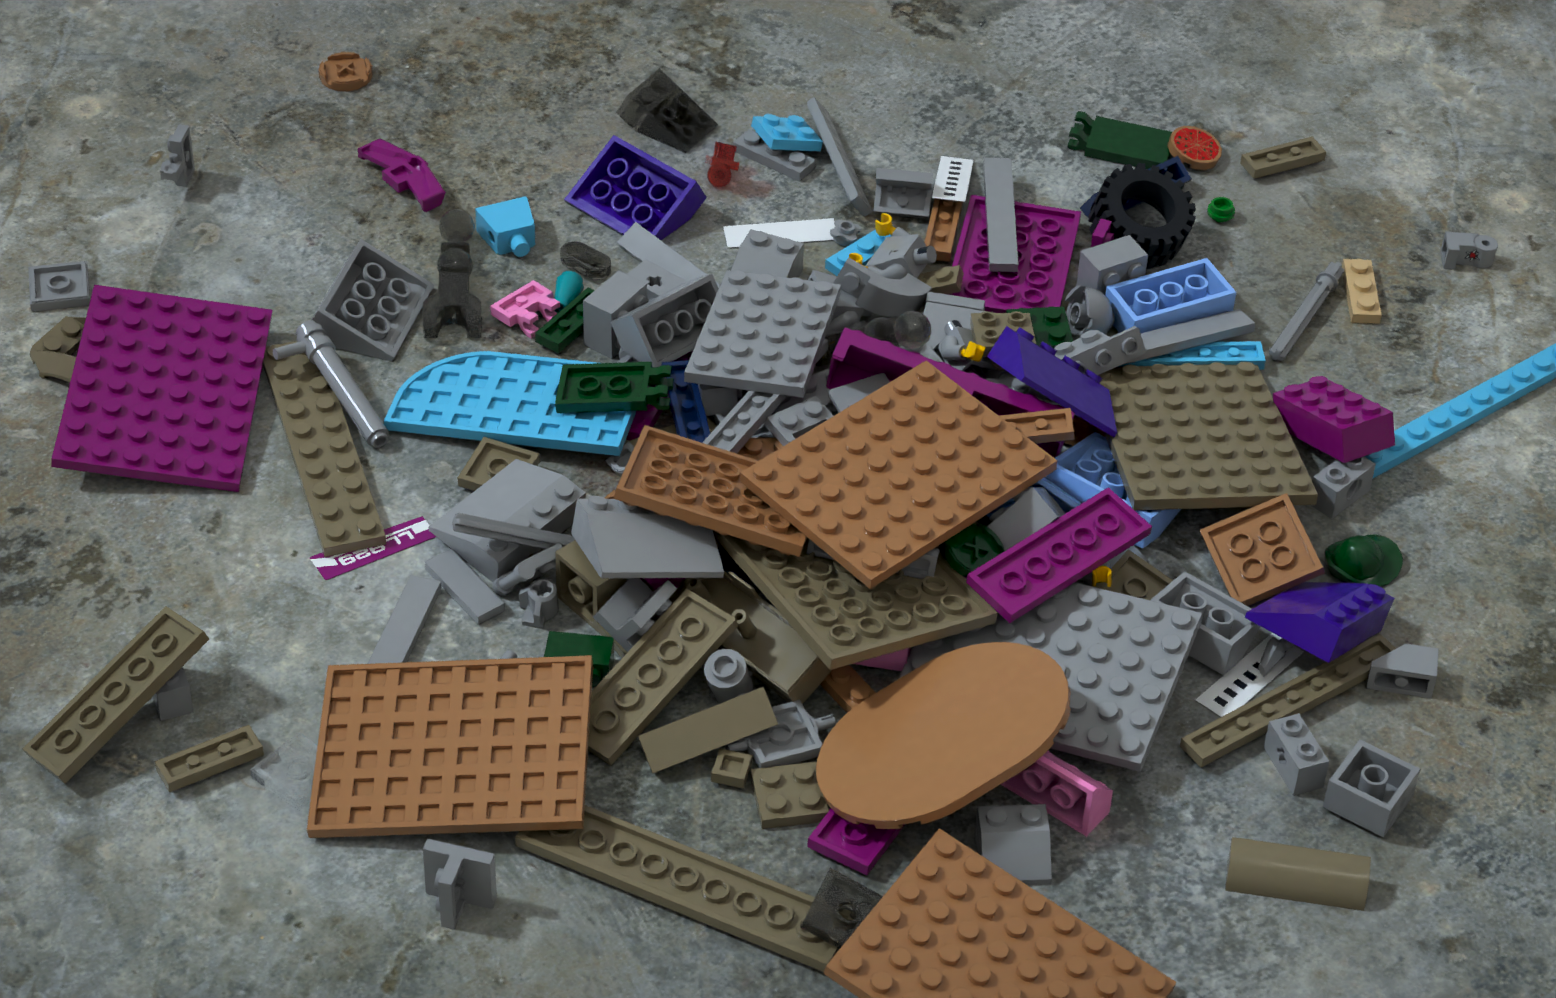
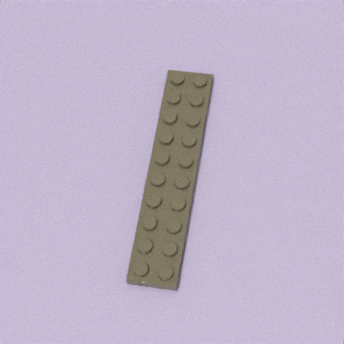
(323, 455)
(686, 883)

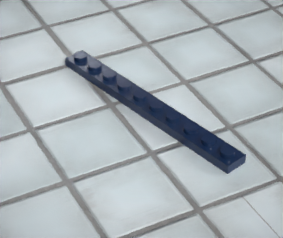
(692, 424)

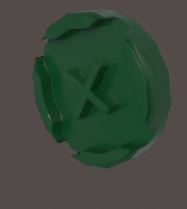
(972, 548)

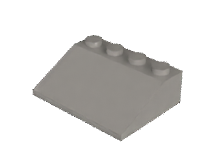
(372, 303)
(518, 496)
(642, 544)

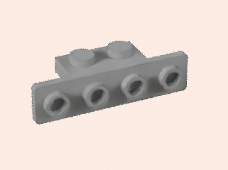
(1101, 352)

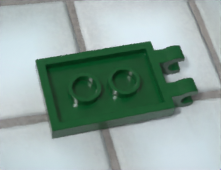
(1119, 141)
(613, 387)

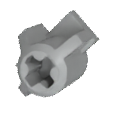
(540, 602)

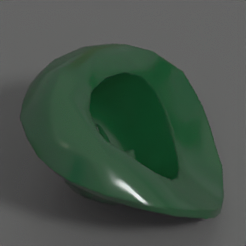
(1364, 560)

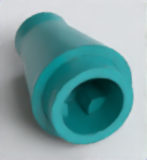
(567, 288)

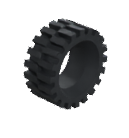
(1159, 192)

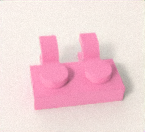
(521, 307)

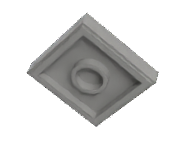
(59, 286)

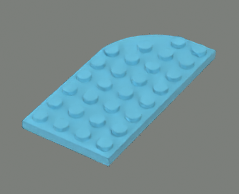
(502, 400)

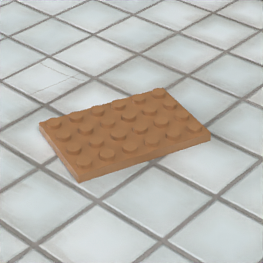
(703, 489)

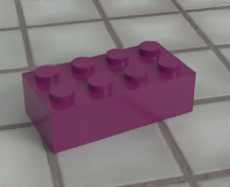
(1335, 419)

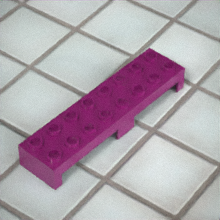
(863, 356)

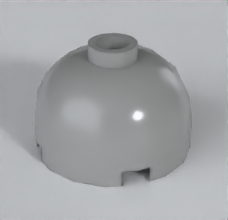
(1088, 311)

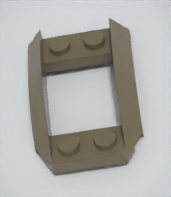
(54, 349)

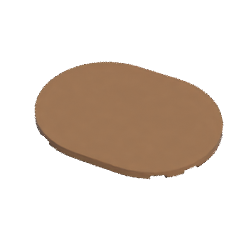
(943, 735)

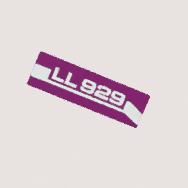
(397, 539)

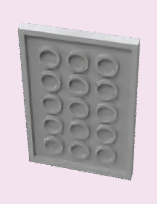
(763, 333)

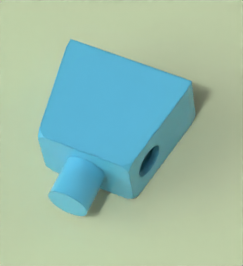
(507, 226)

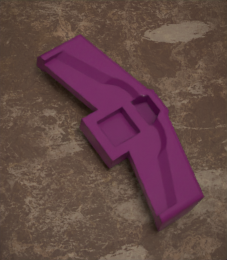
(404, 172)

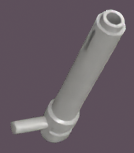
(322, 351)

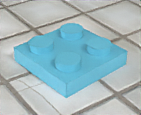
(786, 133)

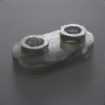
(585, 260)

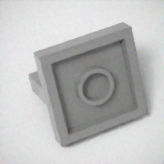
(903, 193)
(634, 610)
(457, 878)

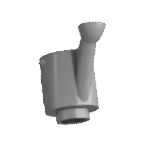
(727, 675)

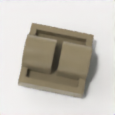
(988, 327)

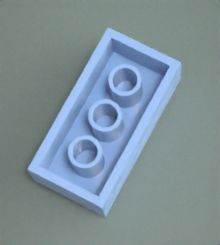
(1170, 297)

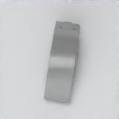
(879, 293)

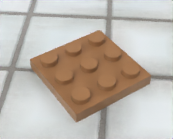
(1262, 551)

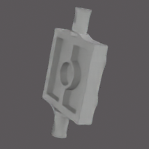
(789, 741)

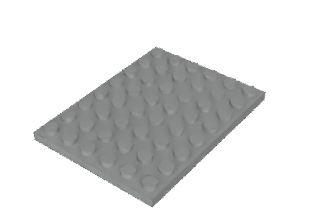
(1117, 659)

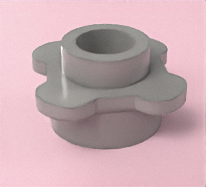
(845, 232)

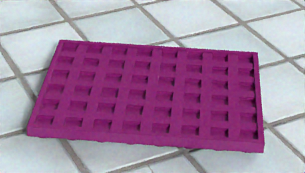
(163, 389)

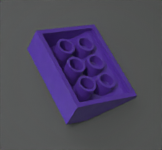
(635, 187)
(1055, 377)
(1325, 616)

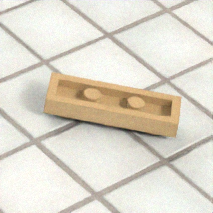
(1361, 291)

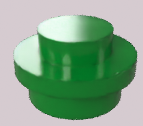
(1221, 209)

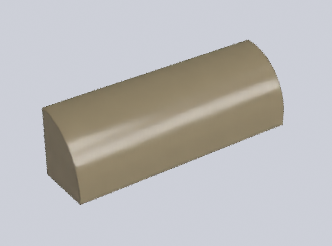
(707, 730)
(1298, 873)

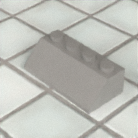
(668, 323)

